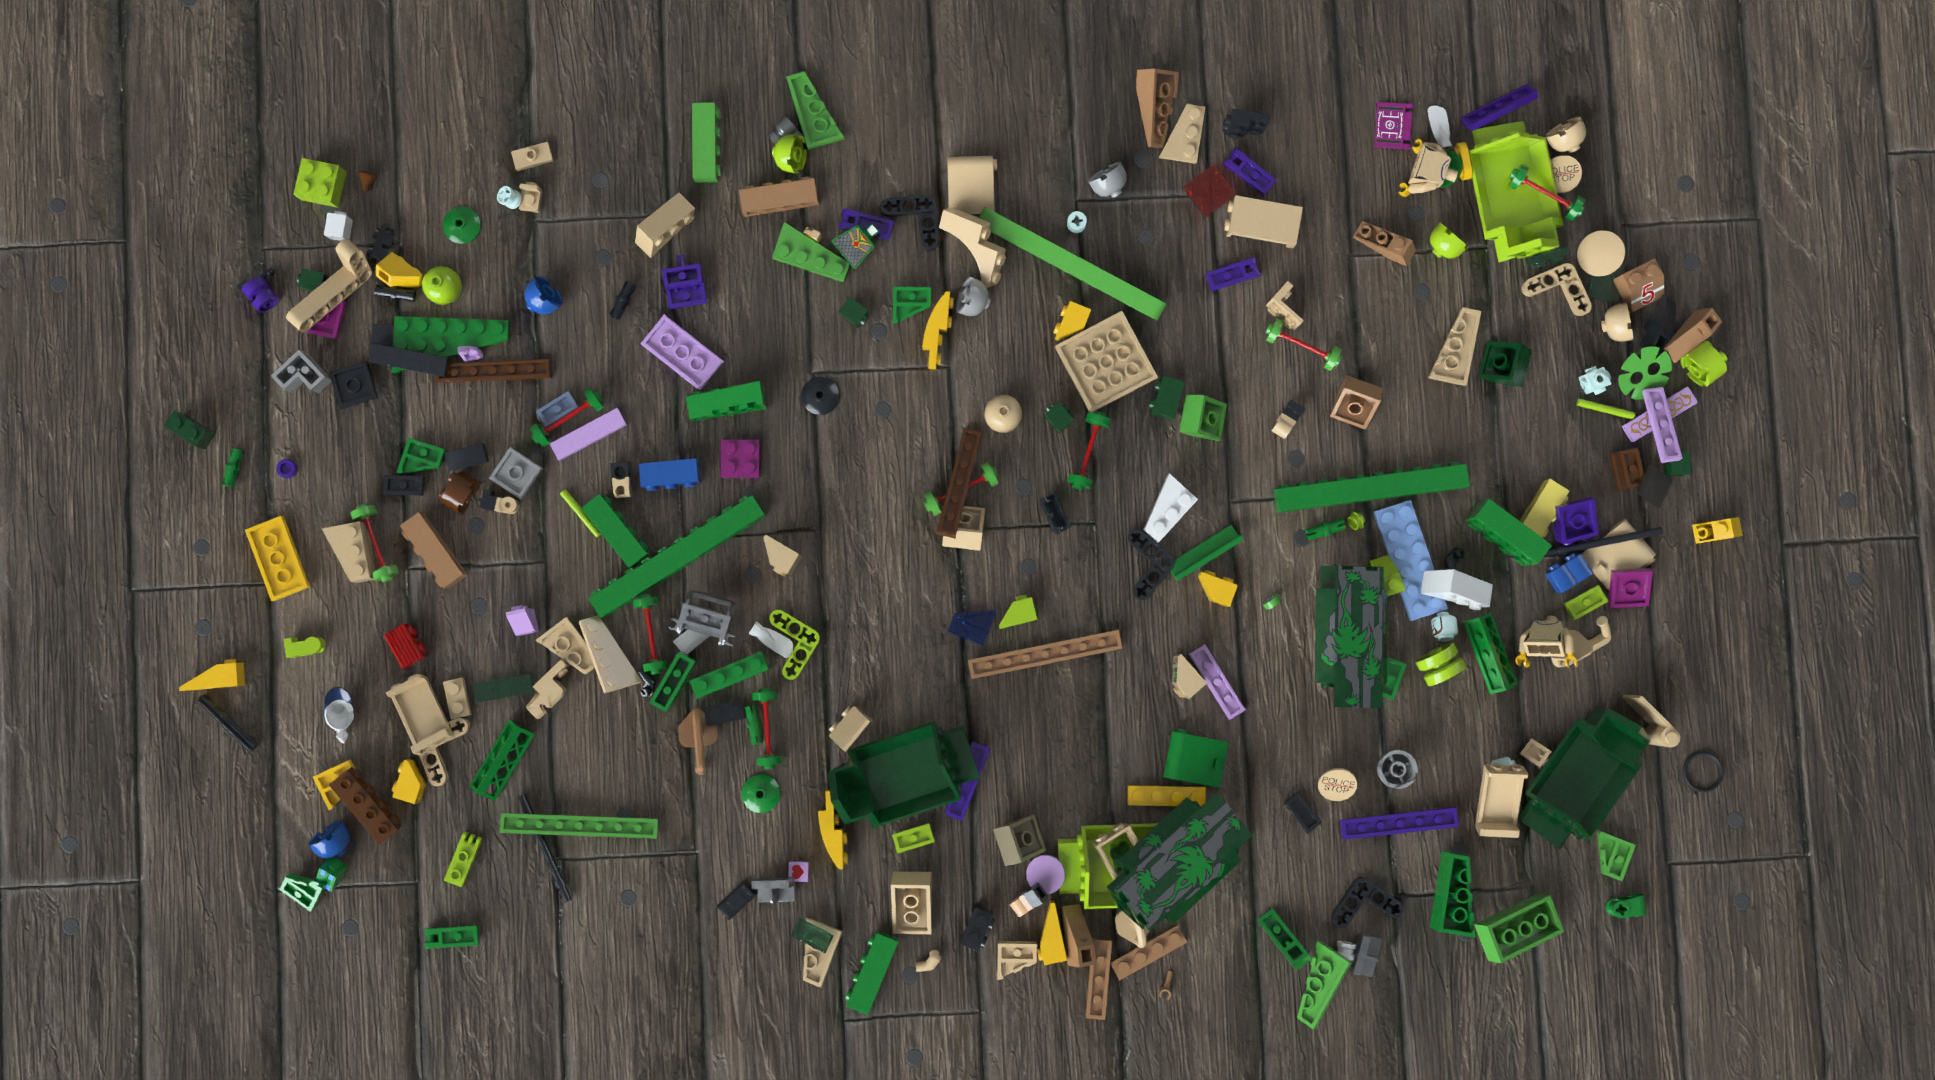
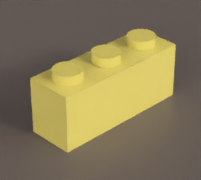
(1542, 507)

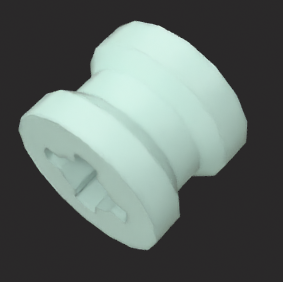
(509, 197)
(1076, 226)

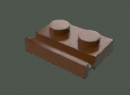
(1626, 468)

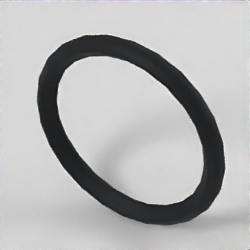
(1721, 771)

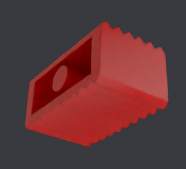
(405, 645)

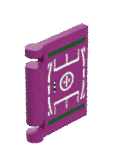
(1393, 125)

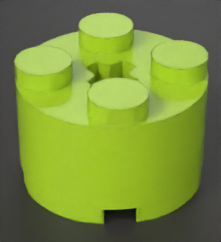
(1705, 364)

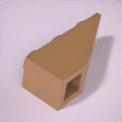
(1386, 243)
(1693, 332)
(1078, 940)

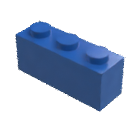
(669, 474)

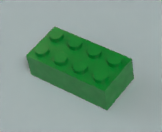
(1507, 532)

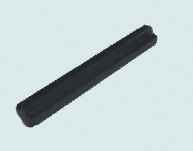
(227, 723)

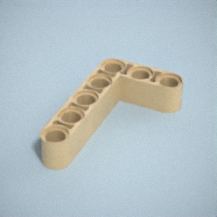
(334, 289)

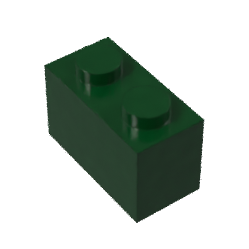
(1167, 397)
(189, 429)

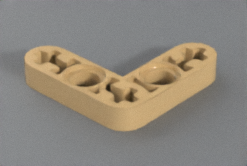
(1565, 282)
(439, 761)

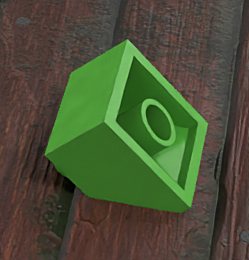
(1203, 417)

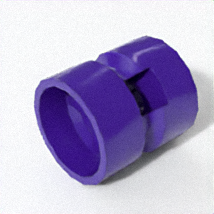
(258, 291)

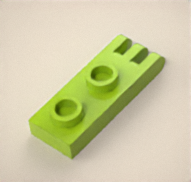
(463, 860)

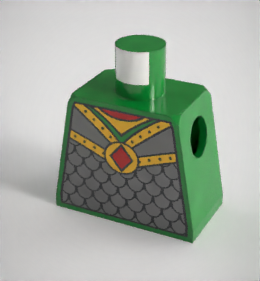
(856, 243)

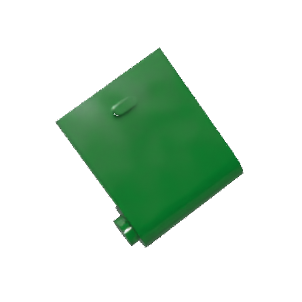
(1195, 759)

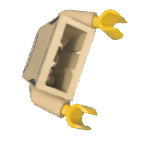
(1429, 169)
(1546, 639)

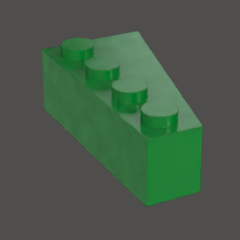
(726, 401)
(1453, 896)

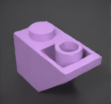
(522, 620)

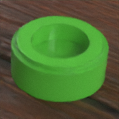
(1272, 601)

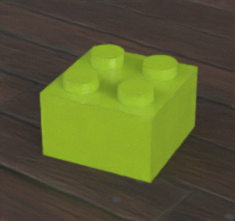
(320, 182)

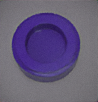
(287, 468)

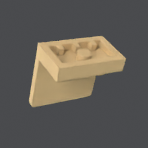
(1278, 308)

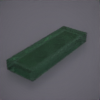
(503, 688)

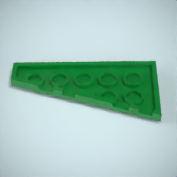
(445, 335)

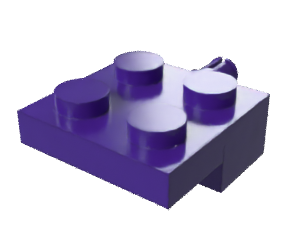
(684, 285)

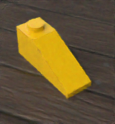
(219, 676)
(1051, 939)

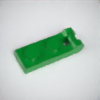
(452, 936)

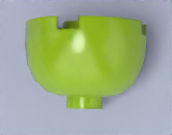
(790, 153)
(1446, 243)
(442, 285)

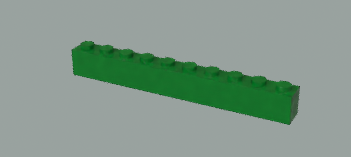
(1371, 488)
(676, 557)

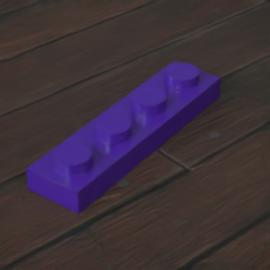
(1499, 107)
(958, 808)

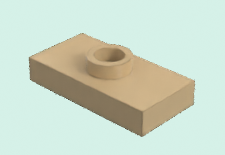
(532, 156)

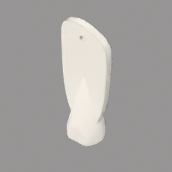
(1440, 126)
(773, 640)

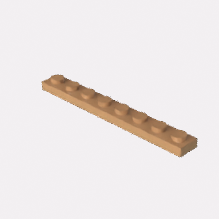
(1045, 654)

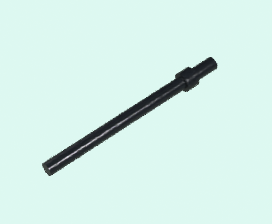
(1563, 550)
(560, 883)

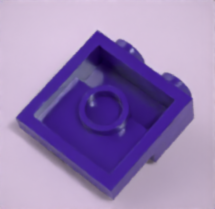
(1575, 521)

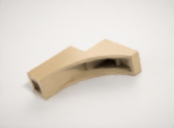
(974, 235)

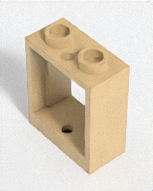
(1103, 839)

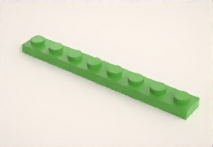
(579, 825)

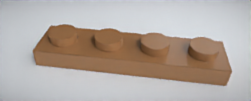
(1154, 949)
(1099, 980)

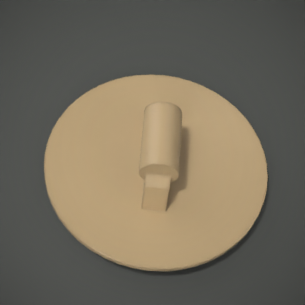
(1601, 253)

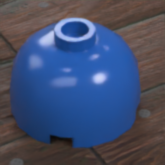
(541, 297)
(332, 841)

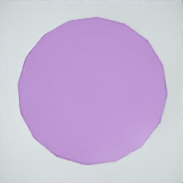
(1047, 872)

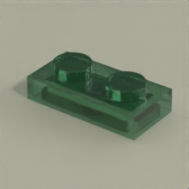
(1540, 260)

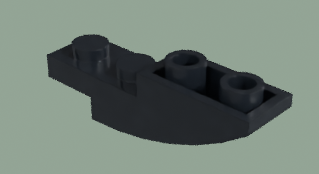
(1659, 326)

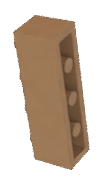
(778, 197)
(433, 550)

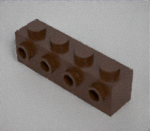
(365, 805)

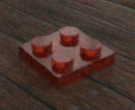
(1209, 191)

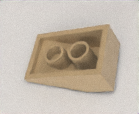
(911, 902)

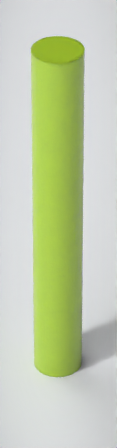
(1605, 408)
(577, 509)

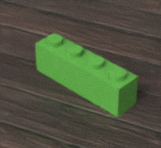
(705, 142)

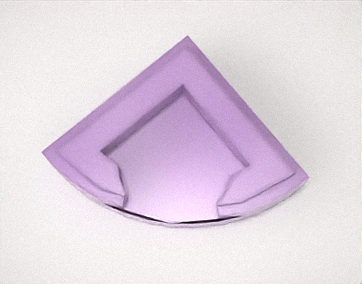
(470, 353)

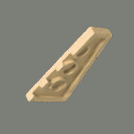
(1457, 352)
(608, 658)

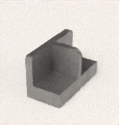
(775, 889)
(1365, 955)

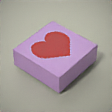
(799, 870)

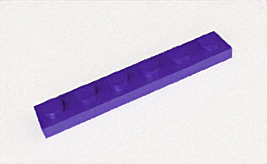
(1399, 823)

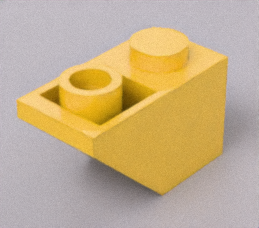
(397, 272)
(1073, 320)
(1717, 530)
(1218, 590)
(410, 783)

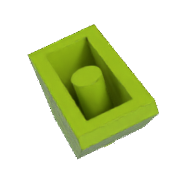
(1392, 578)
(1019, 612)

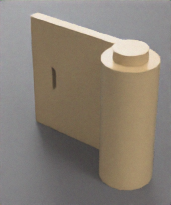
(971, 183)
(1618, 556)
(1659, 729)

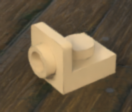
(531, 197)
(1536, 753)

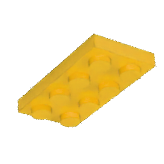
(277, 558)

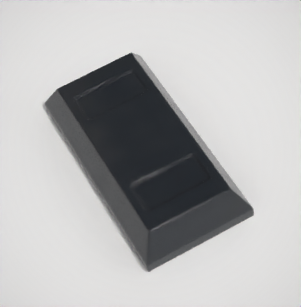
(1302, 812)
(737, 900)

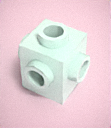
(1595, 380)

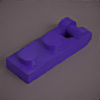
(1249, 172)
(884, 225)
(1232, 274)

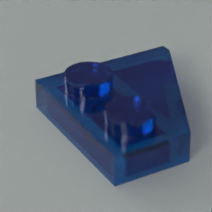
(972, 625)

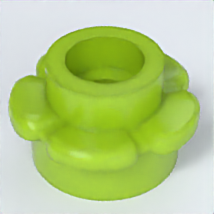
(1356, 520)

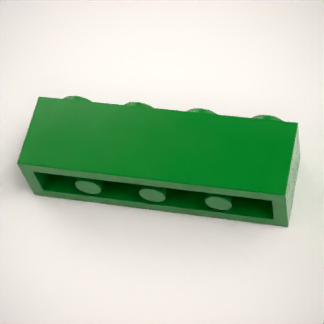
(615, 530)
(730, 675)
(872, 972)

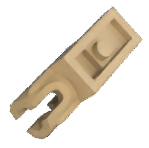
(549, 690)

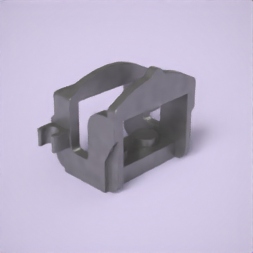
(704, 619)

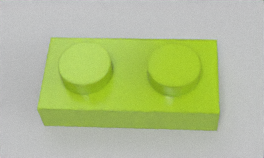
(1585, 602)
(913, 838)

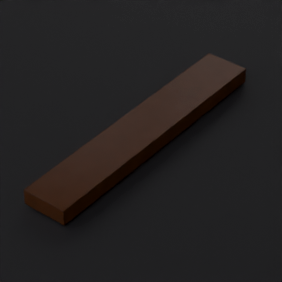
(497, 371)
(959, 483)

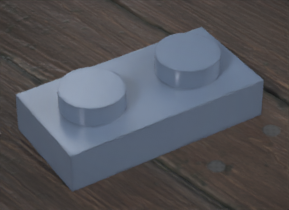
(557, 409)

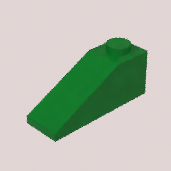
(1284, 939)

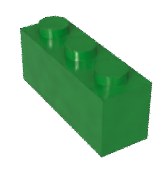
(673, 681)

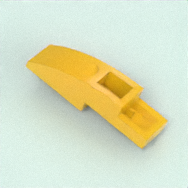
(938, 322)
(833, 837)

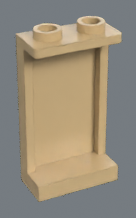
(1263, 220)
(420, 714)
(1500, 800)

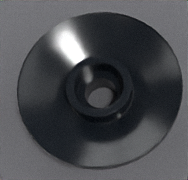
(822, 405)

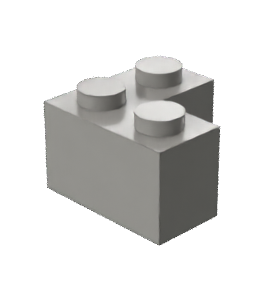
(301, 369)

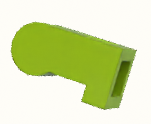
(310, 646)

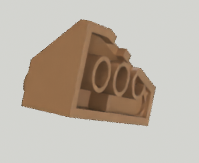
(1155, 95)

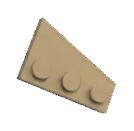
(1186, 136)
(568, 644)
(816, 962)

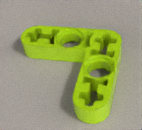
(802, 644)

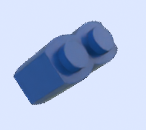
(1568, 573)

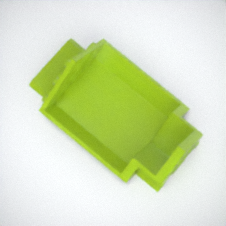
(1518, 219)
(1085, 869)

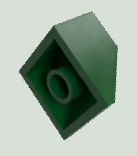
(1505, 363)

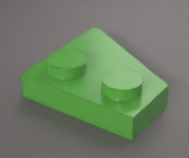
(1614, 855)

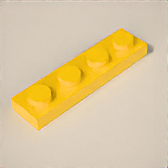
(1164, 795)

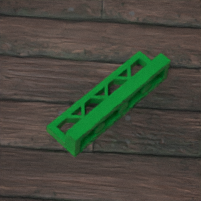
(1205, 552)
(1488, 653)
(495, 760)

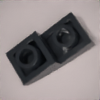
(466, 457)

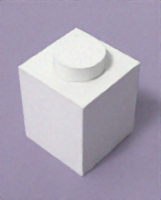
(338, 226)

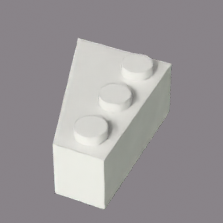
(1168, 509)
(1457, 588)

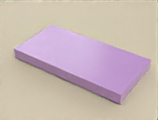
(682, 352)

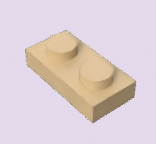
(457, 698)

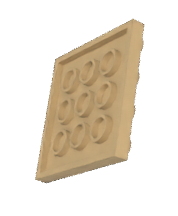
(1106, 362)

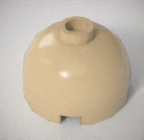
(1567, 136)
(1618, 323)
(1003, 413)

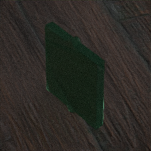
(1604, 287)

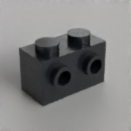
(976, 928)

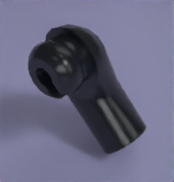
(1453, 557)
(648, 684)

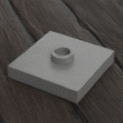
(515, 473)

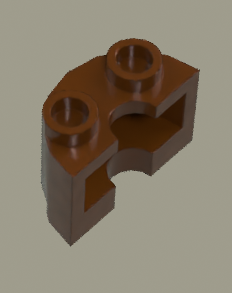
(459, 492)

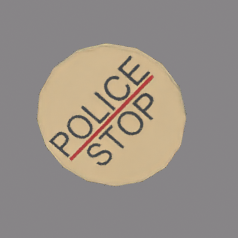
(1566, 173)
(1337, 784)

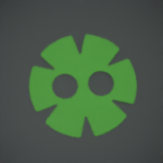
(1634, 364)

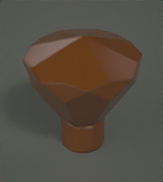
(367, 178)

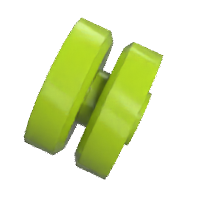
(1441, 664)

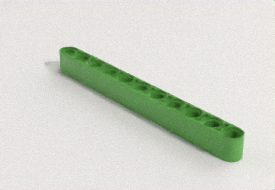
(1073, 264)

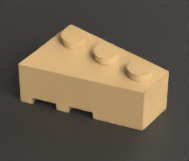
(664, 224)
(353, 550)

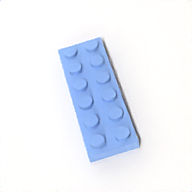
(1409, 553)

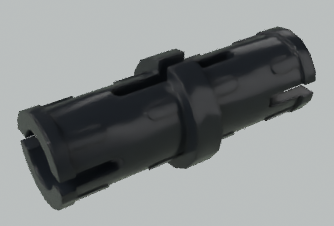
(395, 293)
(622, 300)

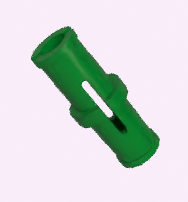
(232, 467)
(1325, 529)
(754, 725)

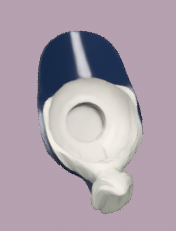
(338, 711)

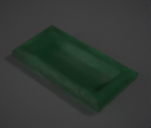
(812, 935)

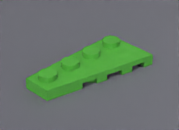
(814, 118)
(802, 252)
(1322, 983)

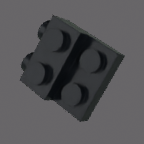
(1241, 121)

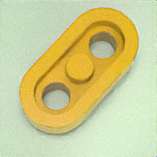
(1462, 151)

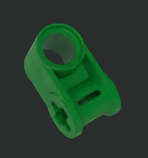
(1627, 906)

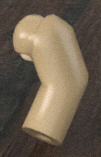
(930, 963)

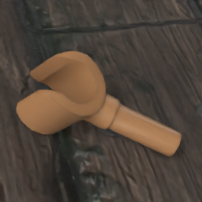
(1166, 985)

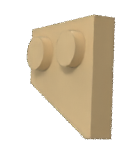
(1015, 956)

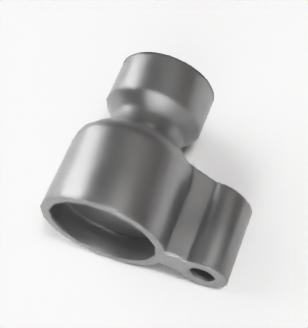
(783, 128)

